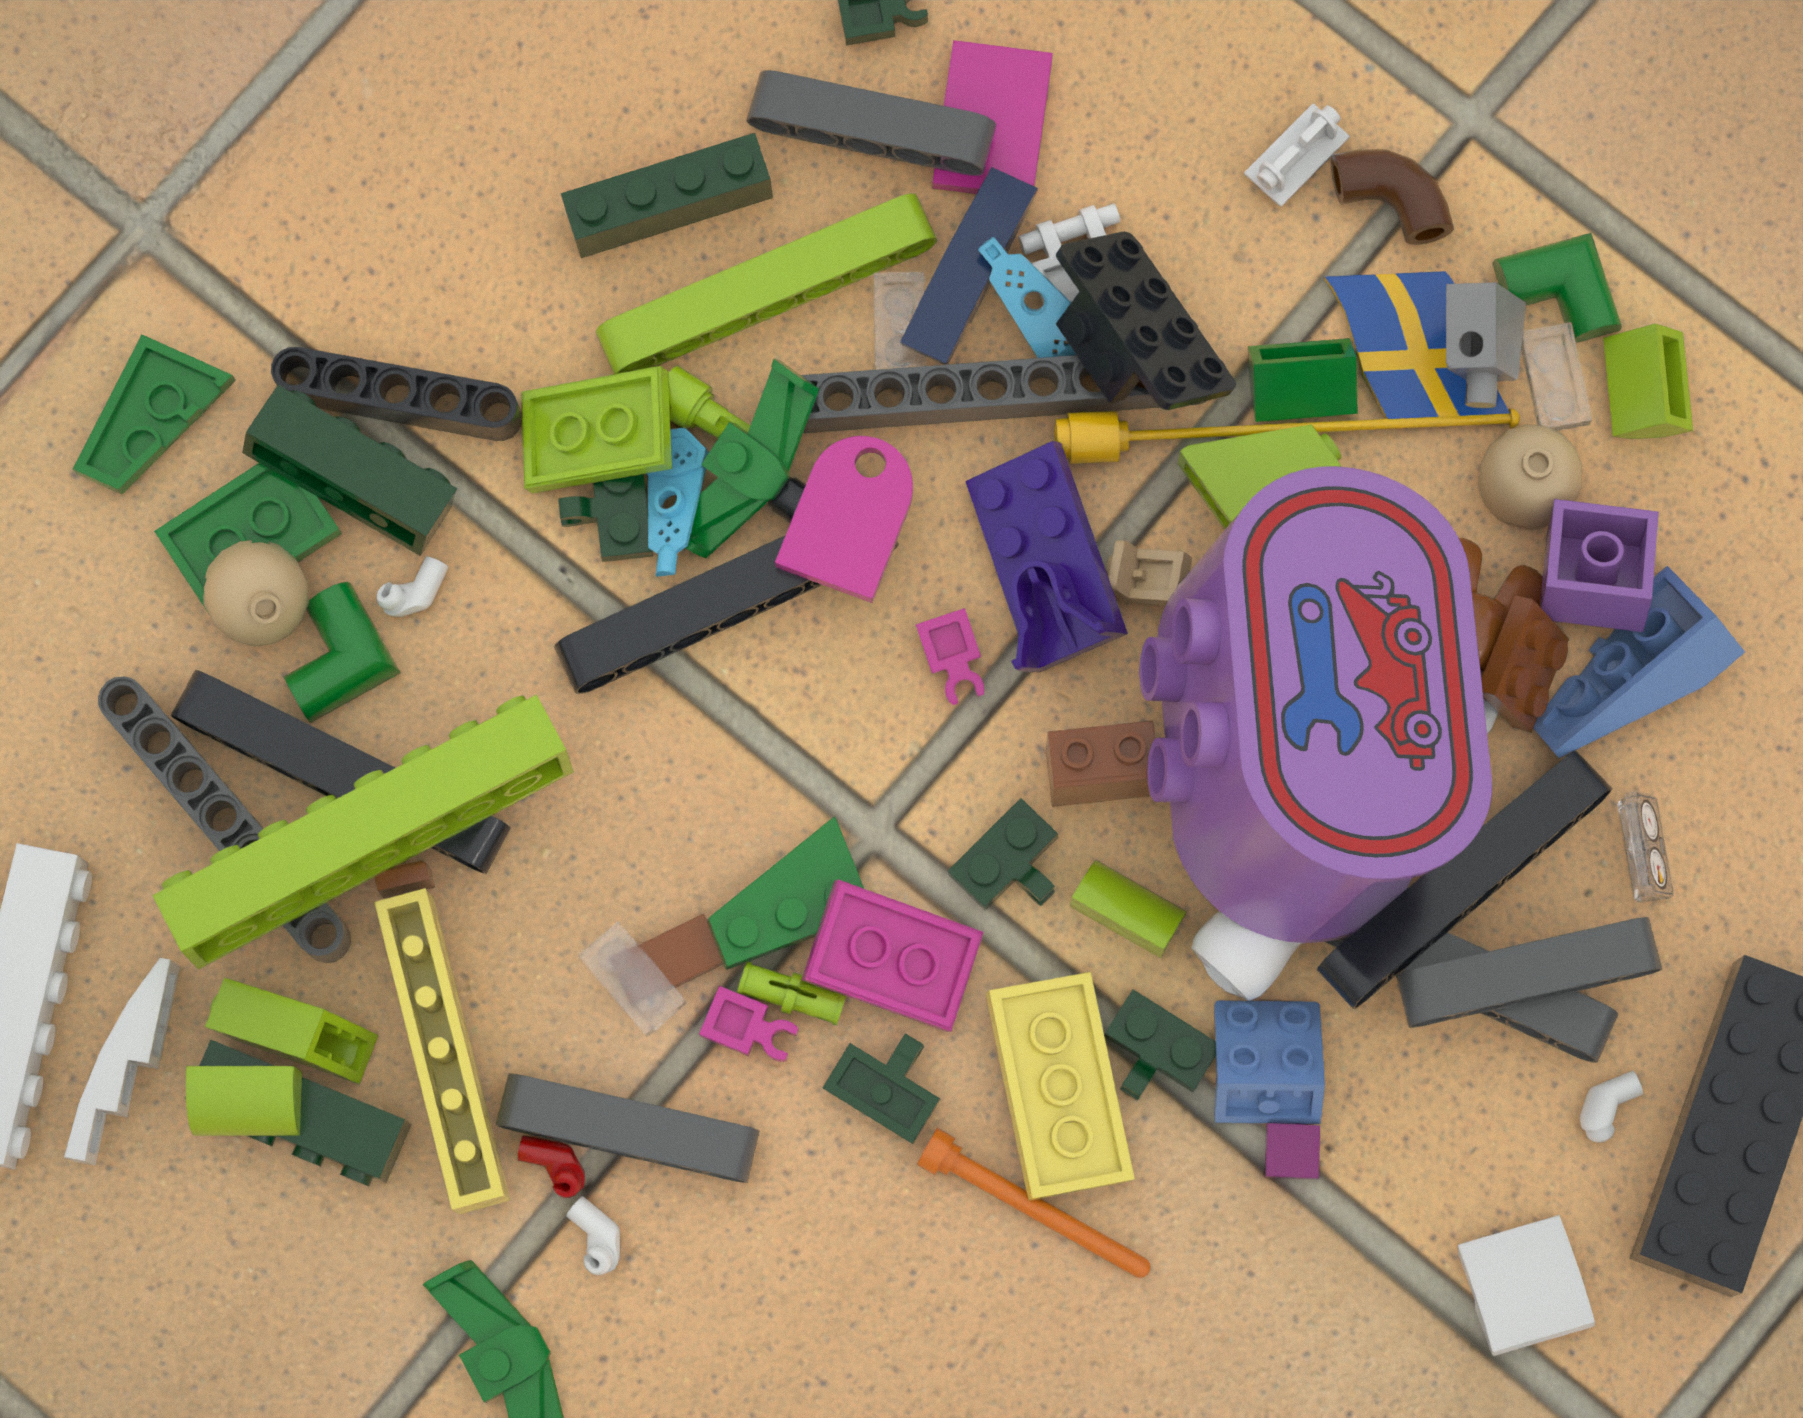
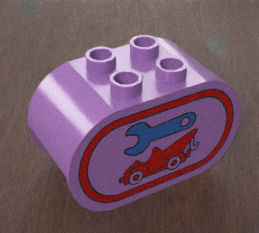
(1320, 705)

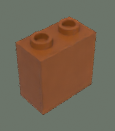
(1099, 763)

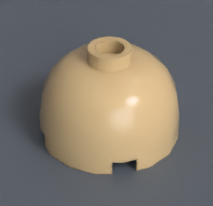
(1527, 472)
(256, 593)

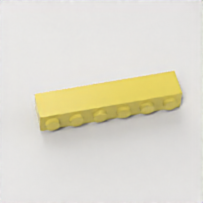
(442, 1051)

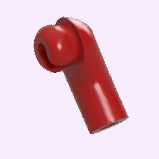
(558, 1161)

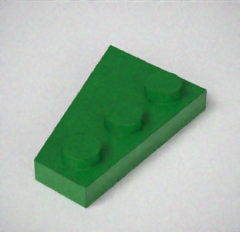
(147, 412)
(785, 900)

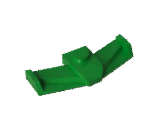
(752, 463)
(509, 1351)

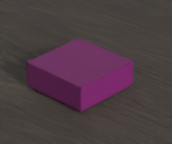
(1292, 1151)

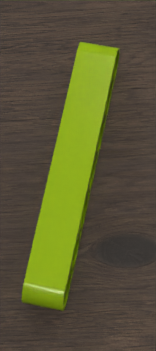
(767, 285)

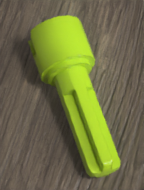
(693, 404)

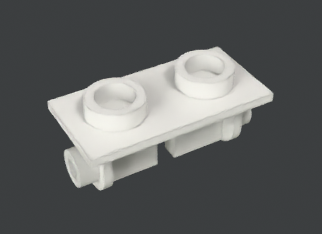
(1298, 153)

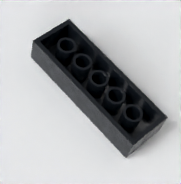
(1730, 1134)

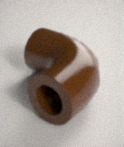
(1399, 183)

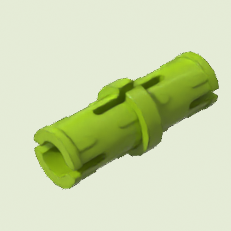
(791, 993)

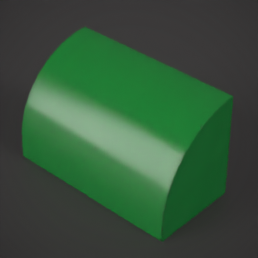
(1303, 379)

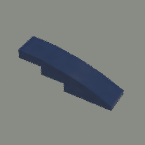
(963, 271)

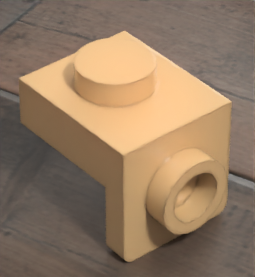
(1146, 574)

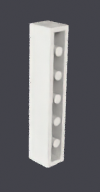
(34, 943)

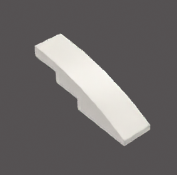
(132, 1043)

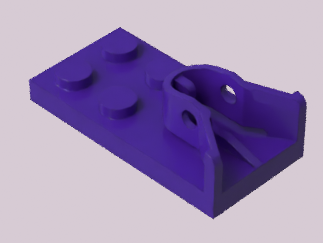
(1046, 558)

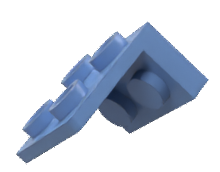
(1268, 1062)

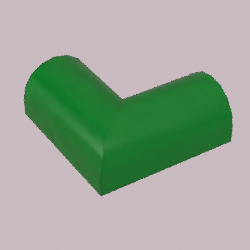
(1569, 273)
(355, 655)

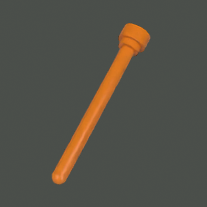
(945, 1156)

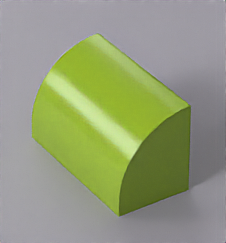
(1648, 383)
(1127, 908)
(243, 1100)

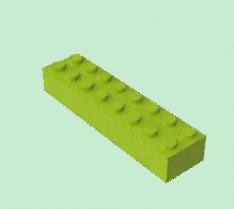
(363, 831)

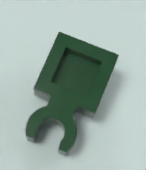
(875, 19)

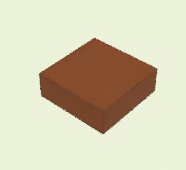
(404, 879)

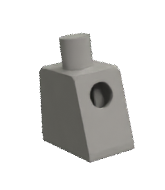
(1483, 338)

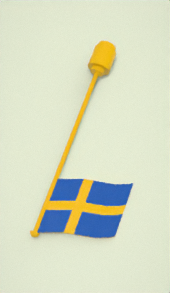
(1401, 352)

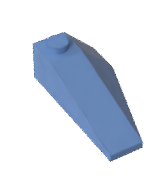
(1640, 671)

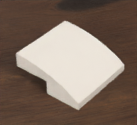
(1526, 1285)

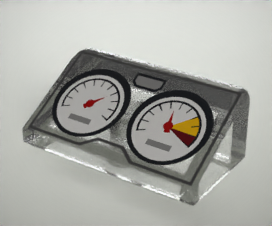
(1645, 847)

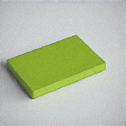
(596, 430)

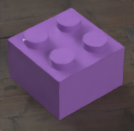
(1599, 565)

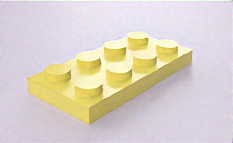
(1059, 1086)

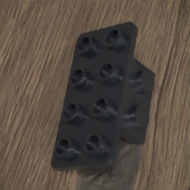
(1134, 327)

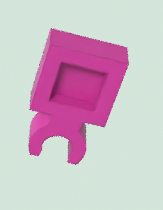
(949, 646)
(739, 1023)

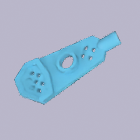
(1035, 324)
(686, 482)

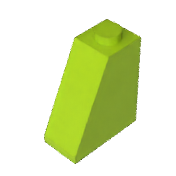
(1238, 467)
(291, 1030)

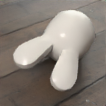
(1240, 958)

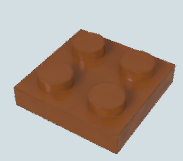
(1524, 664)

